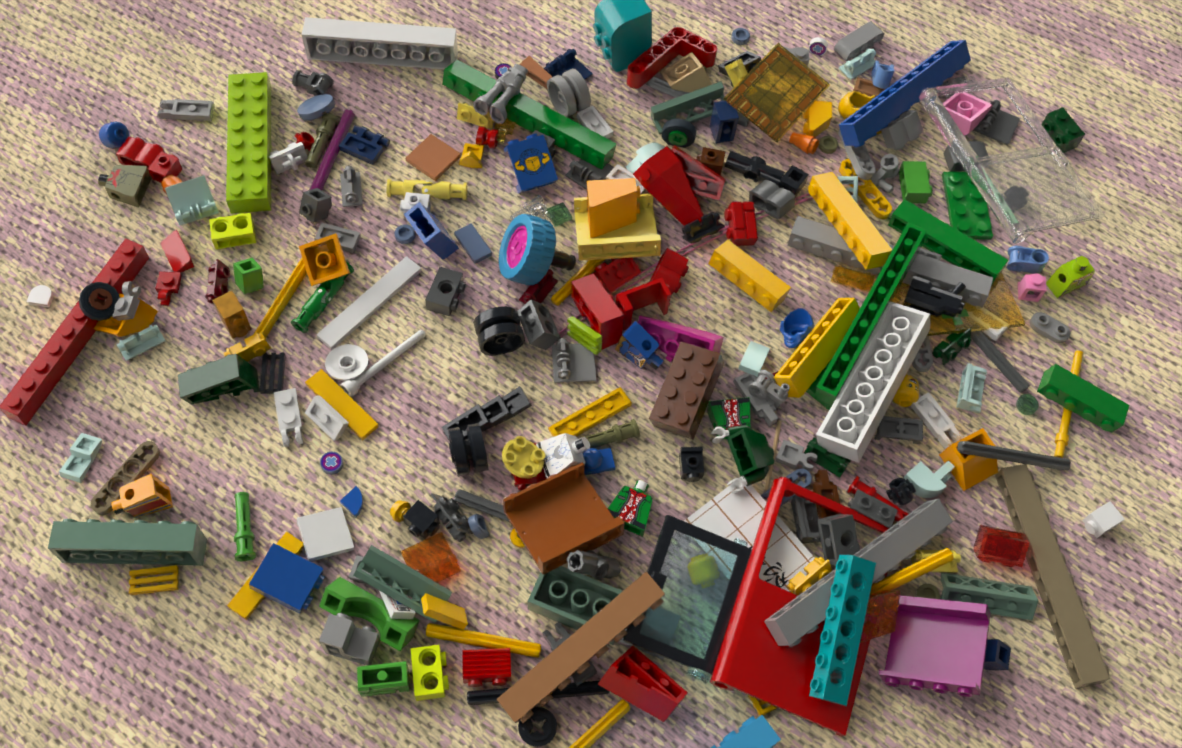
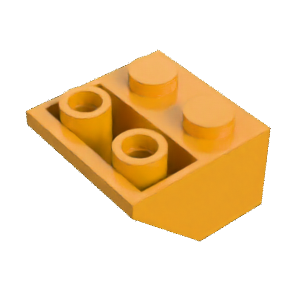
(970, 469)

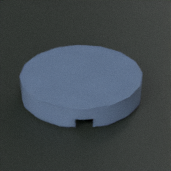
(315, 106)

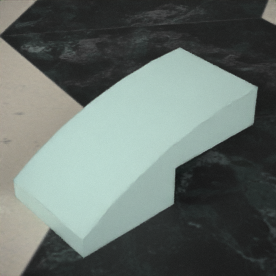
(754, 358)
(82, 456)

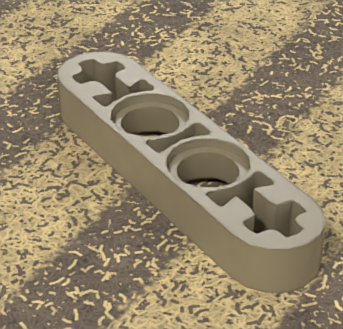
(122, 475)

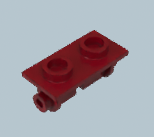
(219, 277)
(540, 290)

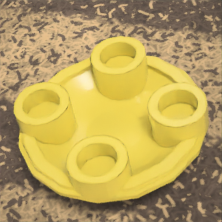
(523, 457)

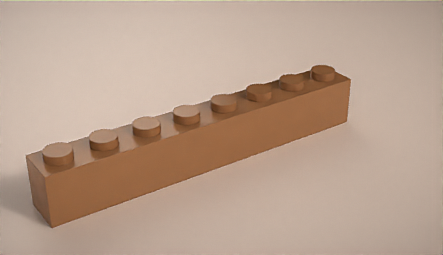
(580, 648)

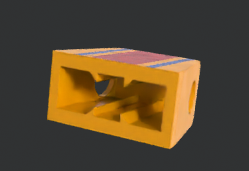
(143, 497)

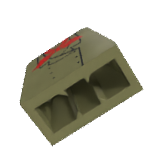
(126, 183)

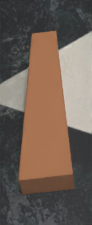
(535, 71)

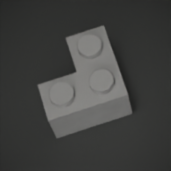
(347, 641)

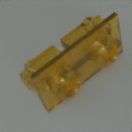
(852, 278)

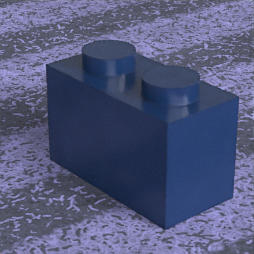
(723, 122)

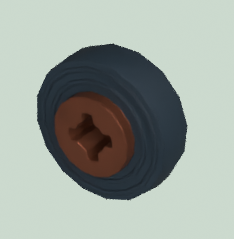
(95, 307)

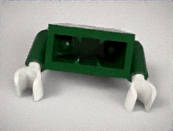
(750, 453)

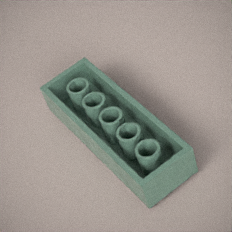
(127, 542)

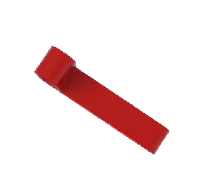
(674, 43)

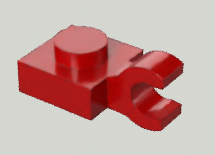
(166, 285)

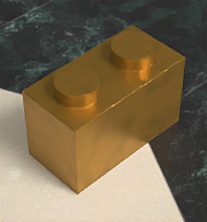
(232, 315)

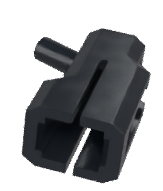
(932, 300)

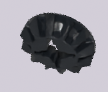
(549, 728)

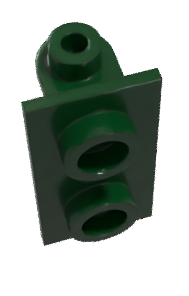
(957, 341)
(829, 461)

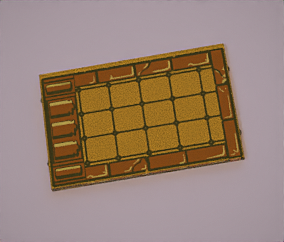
(777, 92)

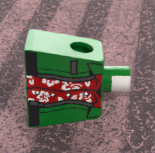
(729, 413)
(633, 507)

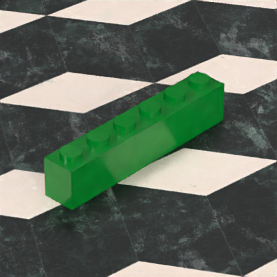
(949, 242)

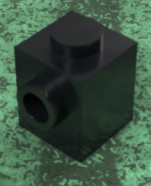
(421, 520)

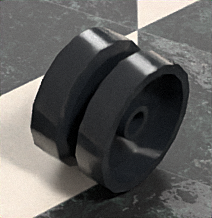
(499, 331)
(467, 449)

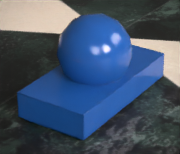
(598, 461)

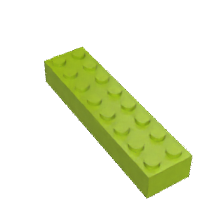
(249, 143)

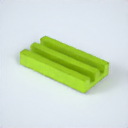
(584, 335)

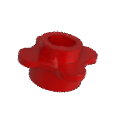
(306, 139)

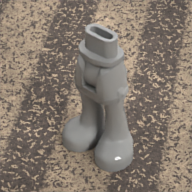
(510, 85)

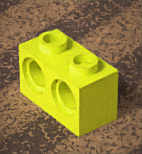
(233, 232)
(424, 673)

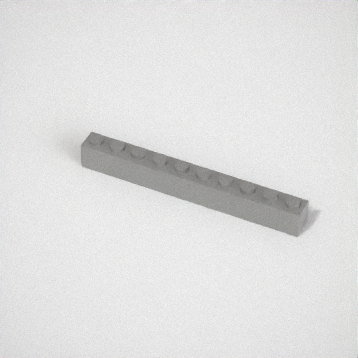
(826, 242)
(887, 551)

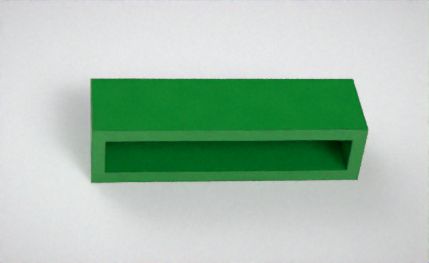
(1083, 398)

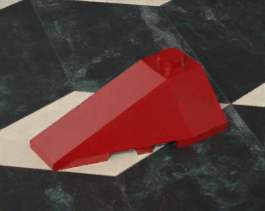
(668, 184)

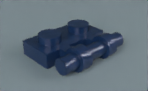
(361, 148)

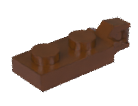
(827, 489)

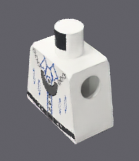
(562, 452)

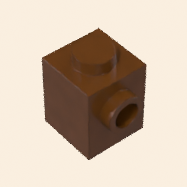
(712, 159)

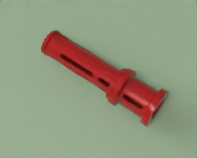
(858, 484)

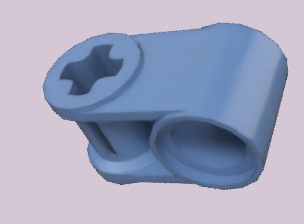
(882, 74)
(1027, 259)

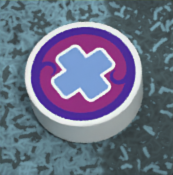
(818, 46)

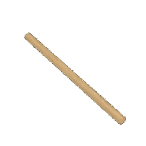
(776, 437)

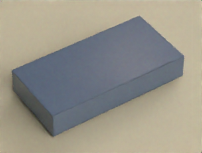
(473, 243)

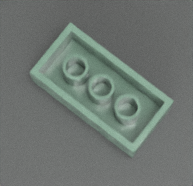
(570, 597)

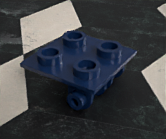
(566, 62)

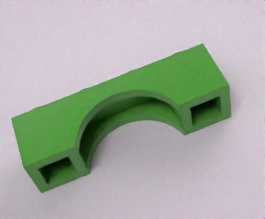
(352, 600)

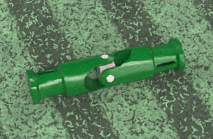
(318, 301)

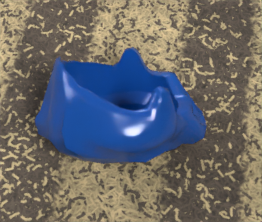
(796, 327)

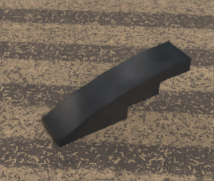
(491, 413)

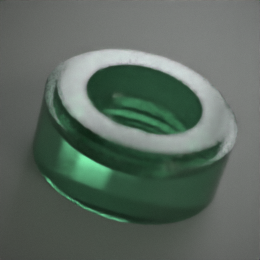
(1027, 404)

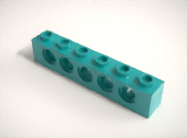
(842, 629)

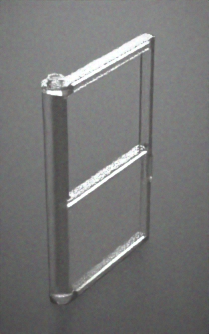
(1023, 187)

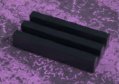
(272, 357)

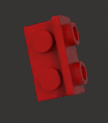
(616, 272)

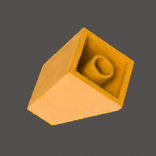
(611, 204)

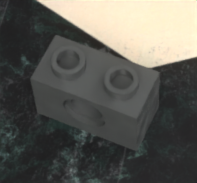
(445, 281)
(838, 536)

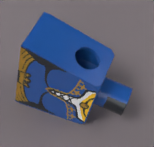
(639, 347)

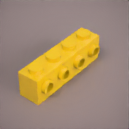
(749, 275)

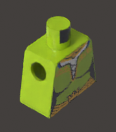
(1077, 274)

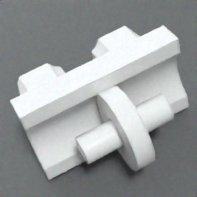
(288, 158)

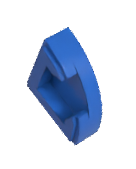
(353, 501)

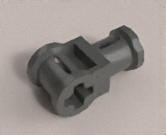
(313, 83)

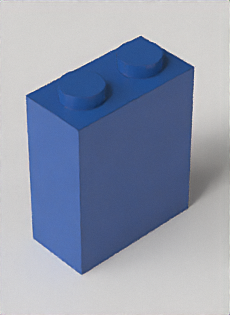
(431, 231)
(287, 578)

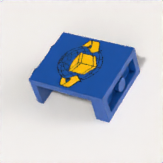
(531, 162)

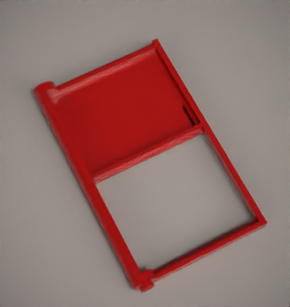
(749, 653)

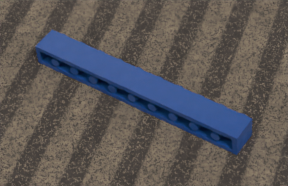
(904, 93)

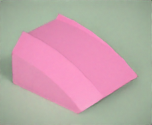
(966, 110)

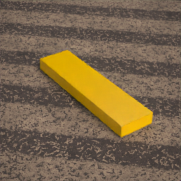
(592, 414)
(359, 421)
(247, 599)

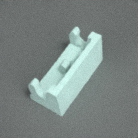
(971, 388)

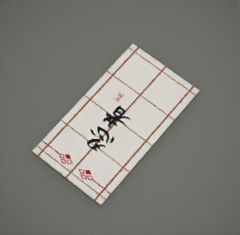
(739, 517)

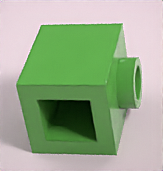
(248, 275)

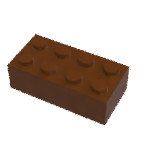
(687, 390)

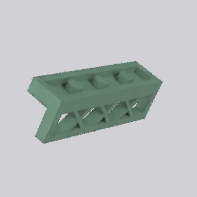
(686, 102)
(401, 578)
(1000, 597)

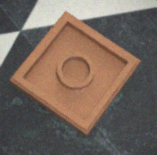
(433, 157)

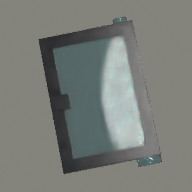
(700, 588)

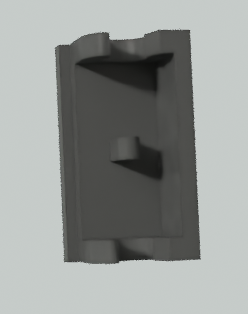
(900, 429)
(805, 520)

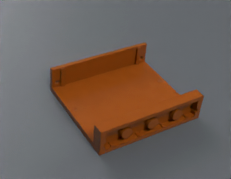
(561, 518)

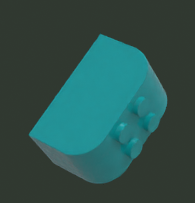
(622, 31)

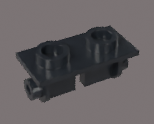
(694, 232)

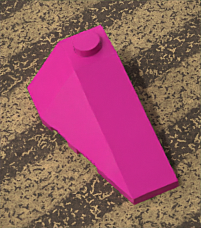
(671, 334)

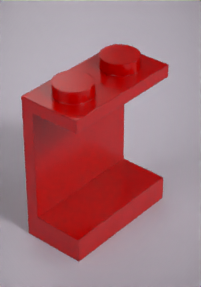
(643, 296)

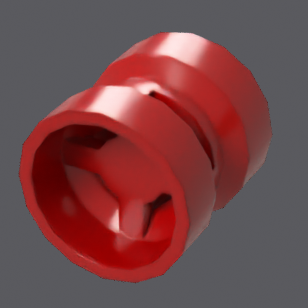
(487, 137)

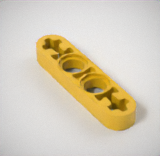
(868, 187)

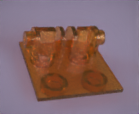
(432, 558)
(880, 614)

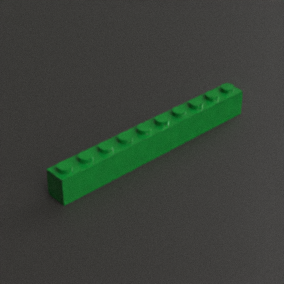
(534, 116)
(869, 314)

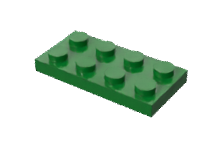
(966, 206)

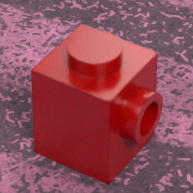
(164, 166)

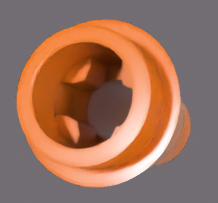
(804, 142)

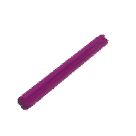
(332, 150)

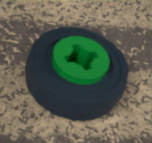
(679, 133)

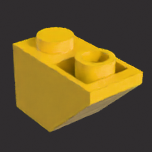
(817, 118)

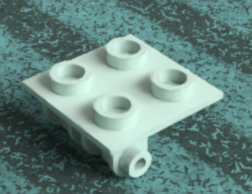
(191, 200)

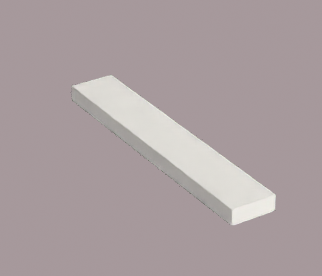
(368, 303)

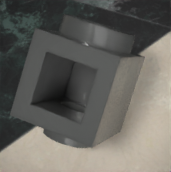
(315, 205)

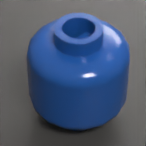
(113, 134)

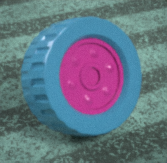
(530, 250)

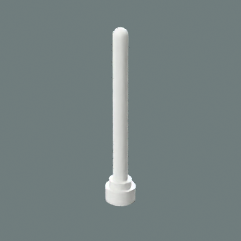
(352, 386)

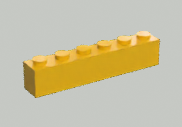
(849, 220)
(817, 348)

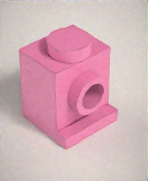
(1032, 282)

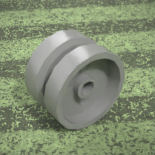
(569, 92)

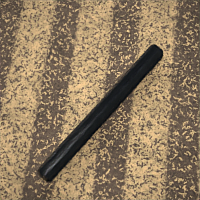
(585, 689)

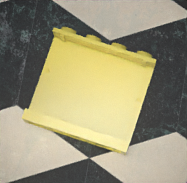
(633, 240)

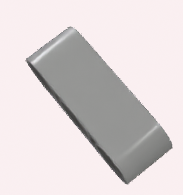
(858, 40)

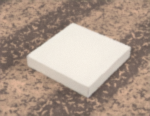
(325, 534)

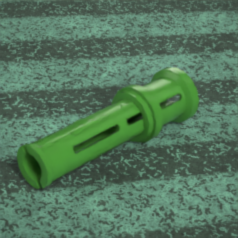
(244, 536)

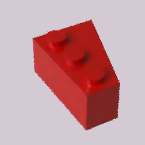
(643, 684)

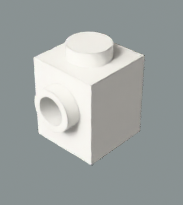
(412, 199)

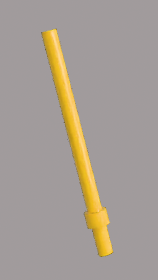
(1062, 437)

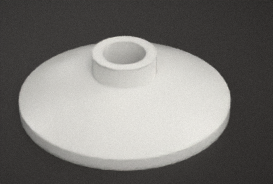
(345, 355)

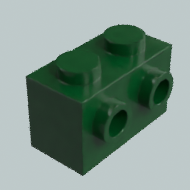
(1063, 130)

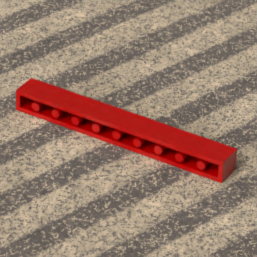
(68, 339)

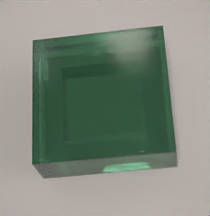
(559, 214)

